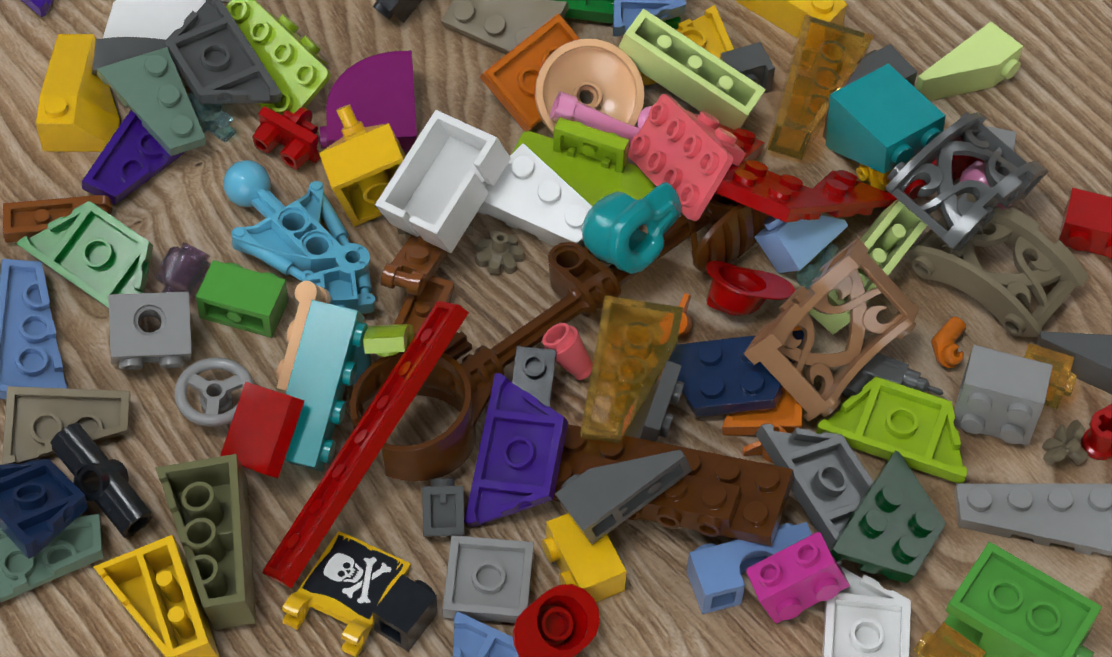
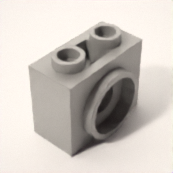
(133, 346)

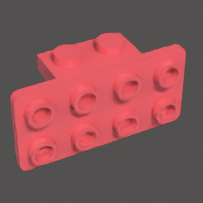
(685, 152)

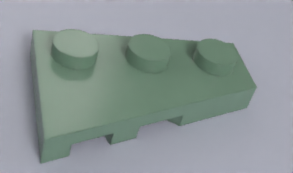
(158, 98)

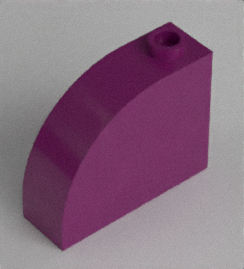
(379, 94)

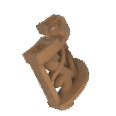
(776, 341)

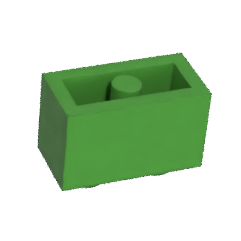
(242, 298)

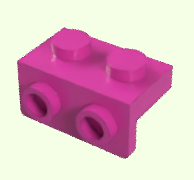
(797, 578)

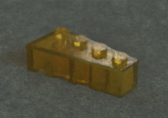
(819, 65)

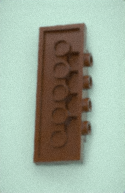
(716, 498)

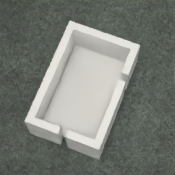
(443, 181)

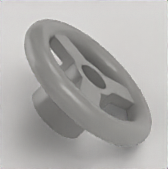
(216, 410)

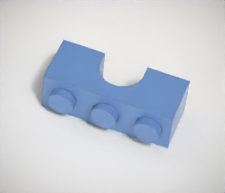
(718, 569)

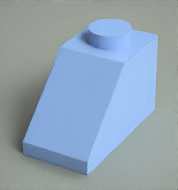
(797, 243)

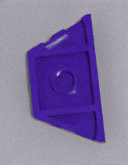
(516, 455)

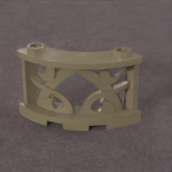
(1002, 291)

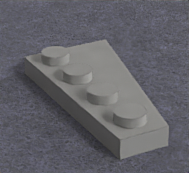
(1046, 513)

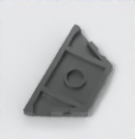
(219, 59)
(826, 475)

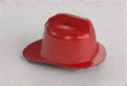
(743, 290)
(557, 623)

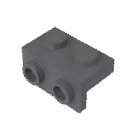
(652, 417)

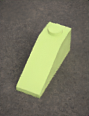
(973, 65)

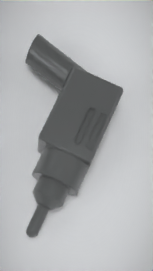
(891, 370)

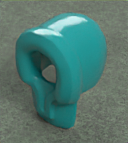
(613, 224)

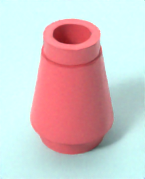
(569, 350)

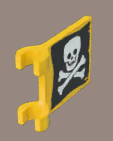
(346, 586)

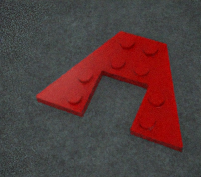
(787, 197)

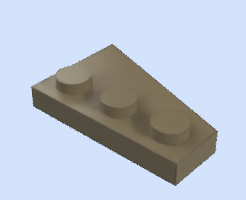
(39, 413)

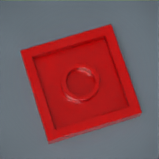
(262, 428)

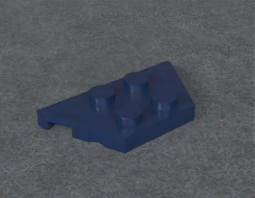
(723, 379)
(37, 503)

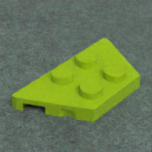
(903, 420)

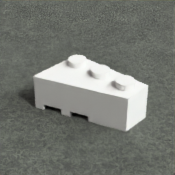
(536, 200)

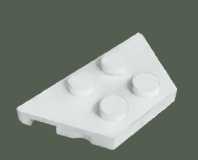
(866, 621)

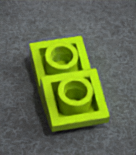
(388, 339)

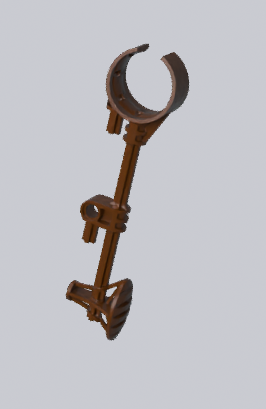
(583, 285)

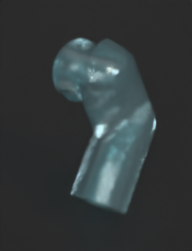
(807, 274)

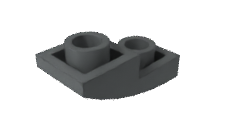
(121, 48)

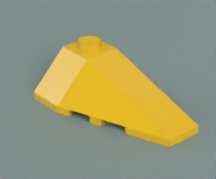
(75, 105)

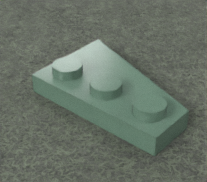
(70, 550)

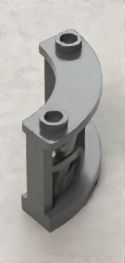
(964, 218)

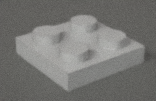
(488, 578)

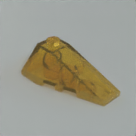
(628, 358)

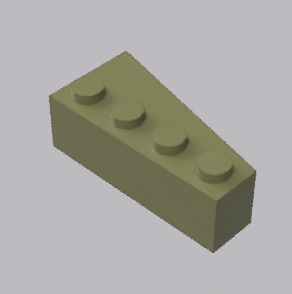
(214, 529)

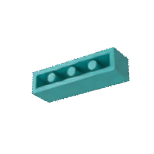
(320, 378)

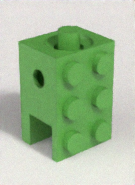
(1020, 610)

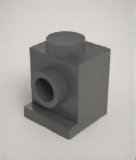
(752, 63)

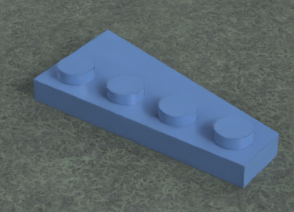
(26, 329)

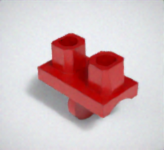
(291, 131)

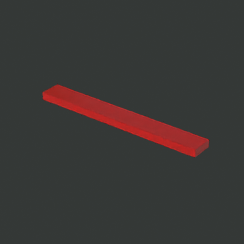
(364, 443)

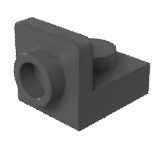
(443, 508)

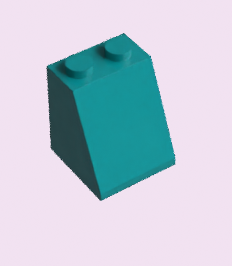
(881, 120)

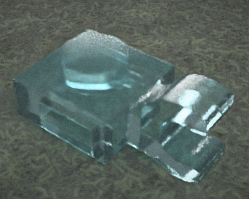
(213, 119)

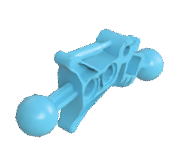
(298, 243)

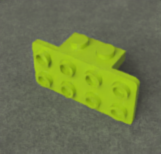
(285, 55)
(589, 160)

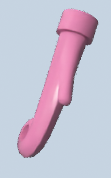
(569, 108)

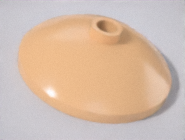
(595, 69)

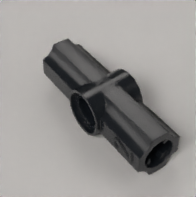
(101, 479)

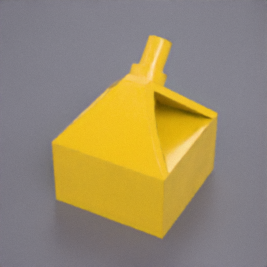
(361, 165)

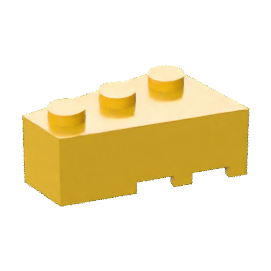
(790, 13)
(161, 598)

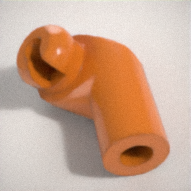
(944, 343)

